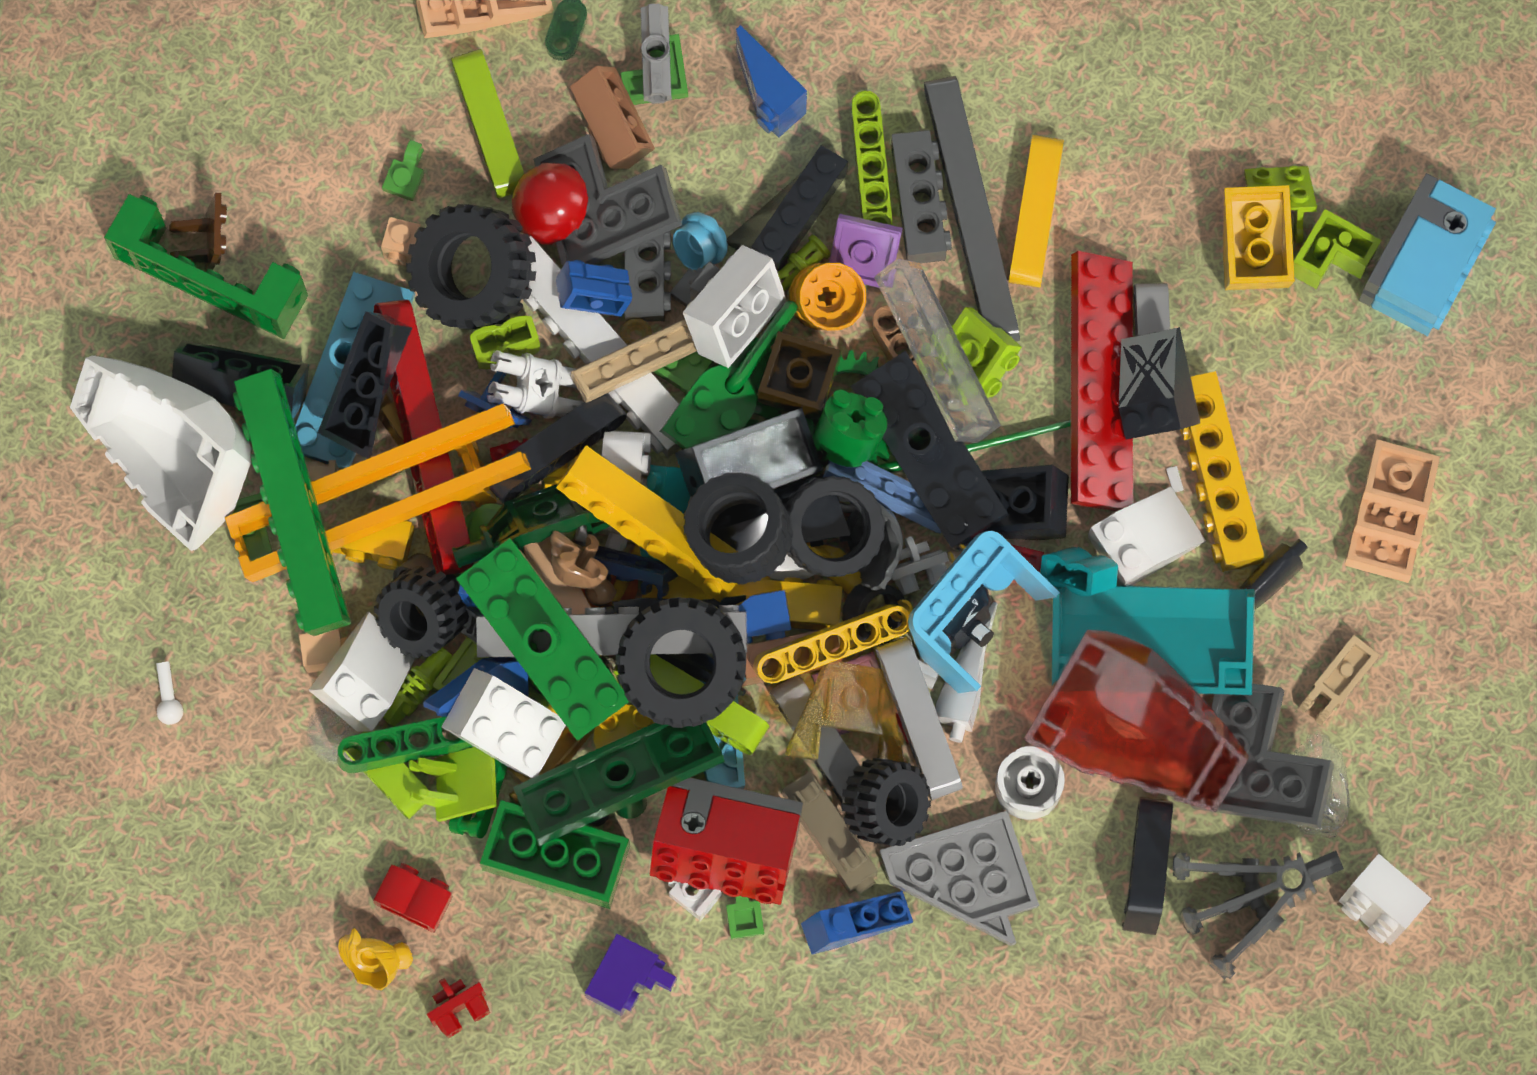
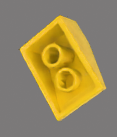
(1257, 238)

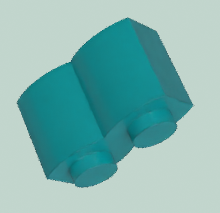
(1079, 571)

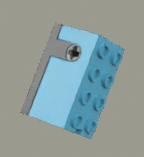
(1429, 255)

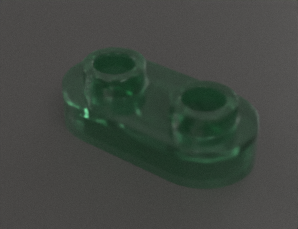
(566, 31)

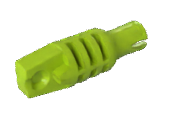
(416, 686)

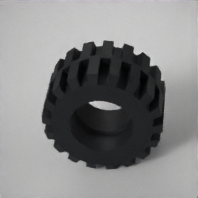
(403, 622)
(884, 821)

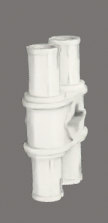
(536, 385)

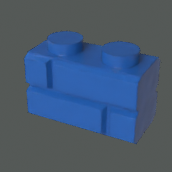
(594, 288)

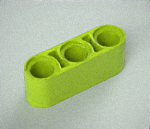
(394, 781)

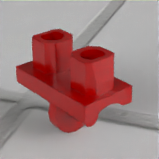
(444, 1015)

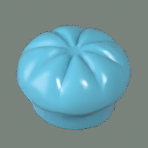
(699, 241)

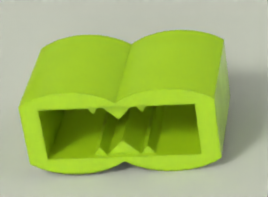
(512, 337)

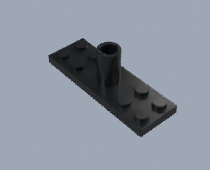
(945, 470)

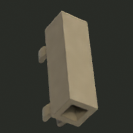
(832, 834)

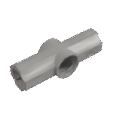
(655, 37)

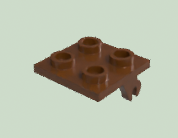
(211, 224)

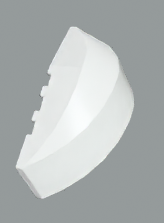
(169, 443)

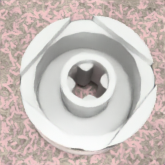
(627, 453)
(1046, 776)

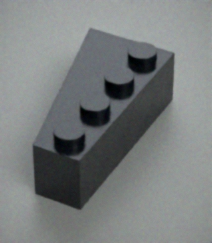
(216, 369)

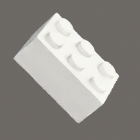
(734, 306)
(504, 723)
(1383, 900)

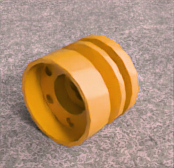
(845, 300)

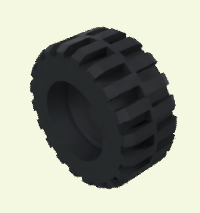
(433, 266)
(635, 670)

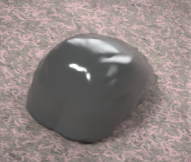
(882, 566)

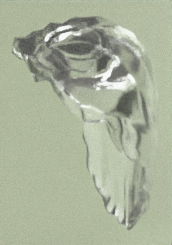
(1338, 797)

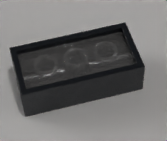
(773, 449)

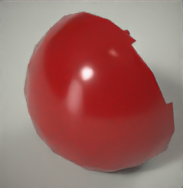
(550, 202)

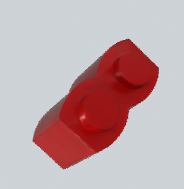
(413, 897)

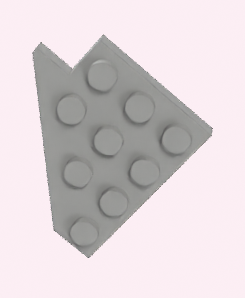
(967, 873)

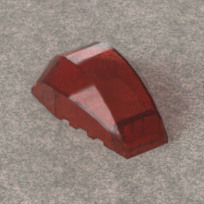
(1136, 722)

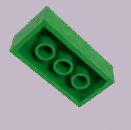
(576, 865)

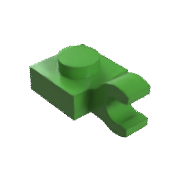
(405, 176)
(744, 918)

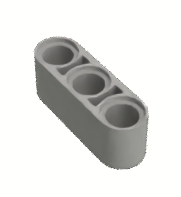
(1151, 308)

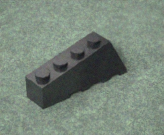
(791, 213)
(364, 382)
(745, 523)

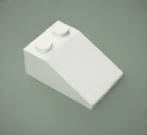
(1146, 536)
(363, 676)

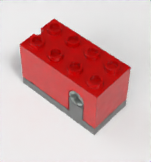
(726, 840)

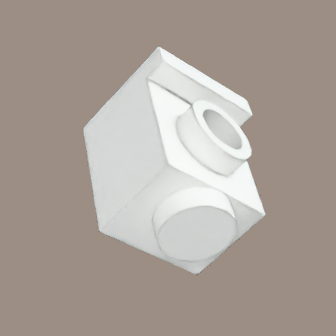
(696, 905)

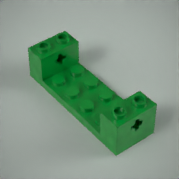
(135, 241)

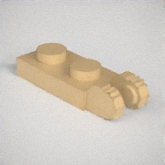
(1341, 677)

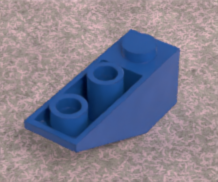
(767, 615)
(504, 668)
(855, 922)

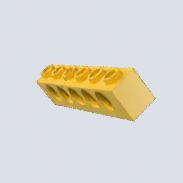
(1248, 548)

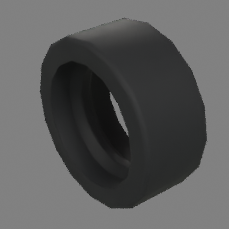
(859, 599)

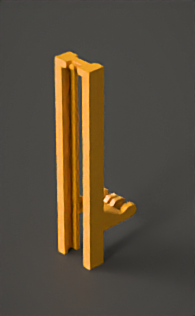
(467, 487)

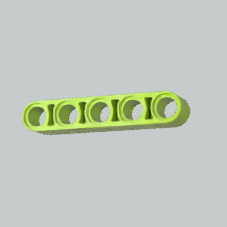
(488, 121)
(868, 155)
(733, 726)

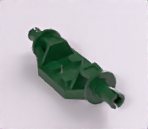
(529, 521)

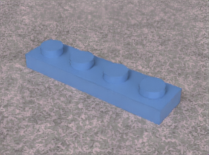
(889, 491)

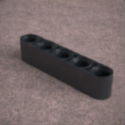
(561, 443)

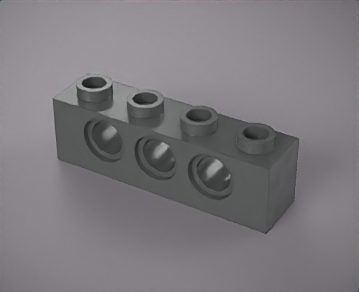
(910, 149)
(649, 304)

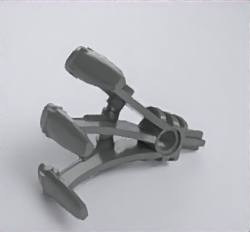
(1253, 896)

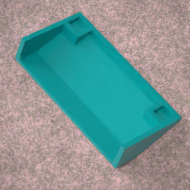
(1195, 630)

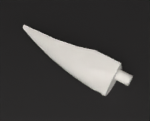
(961, 708)

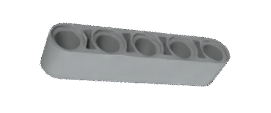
(919, 717)

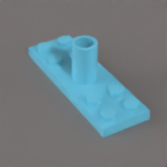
(360, 296)

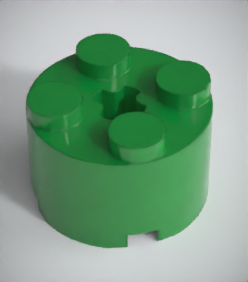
(850, 428)

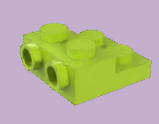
(987, 349)

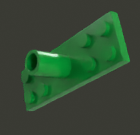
(519, 605)

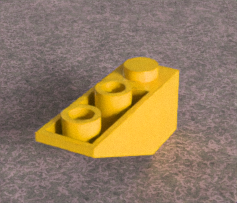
(387, 547)

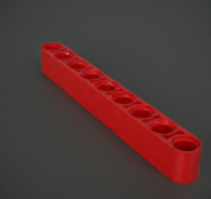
(417, 418)

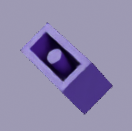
(622, 971)

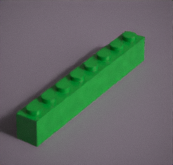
(291, 503)

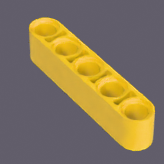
(1036, 211)
(816, 643)

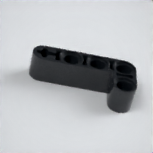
(1148, 866)

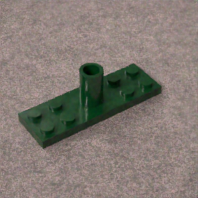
(615, 778)

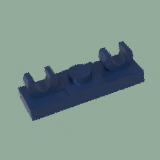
(630, 567)

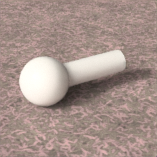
(169, 710)

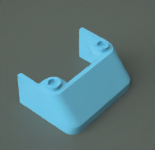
(985, 561)

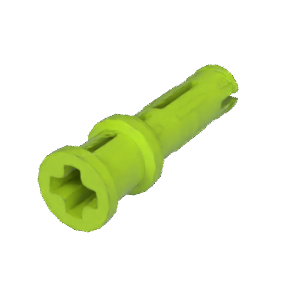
(797, 260)

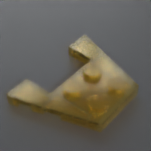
(849, 700)

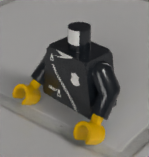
(968, 622)

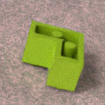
(1334, 243)

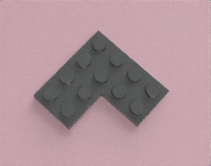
(614, 215)
(1271, 783)

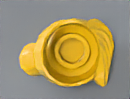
(373, 960)

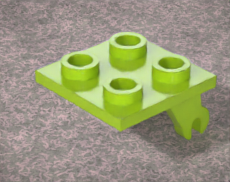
(1301, 189)
(462, 781)

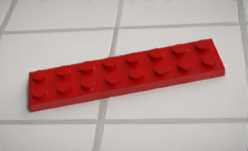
(1098, 323)

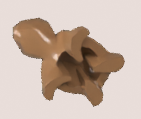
(579, 569)

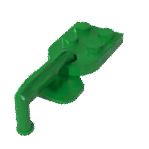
(724, 396)

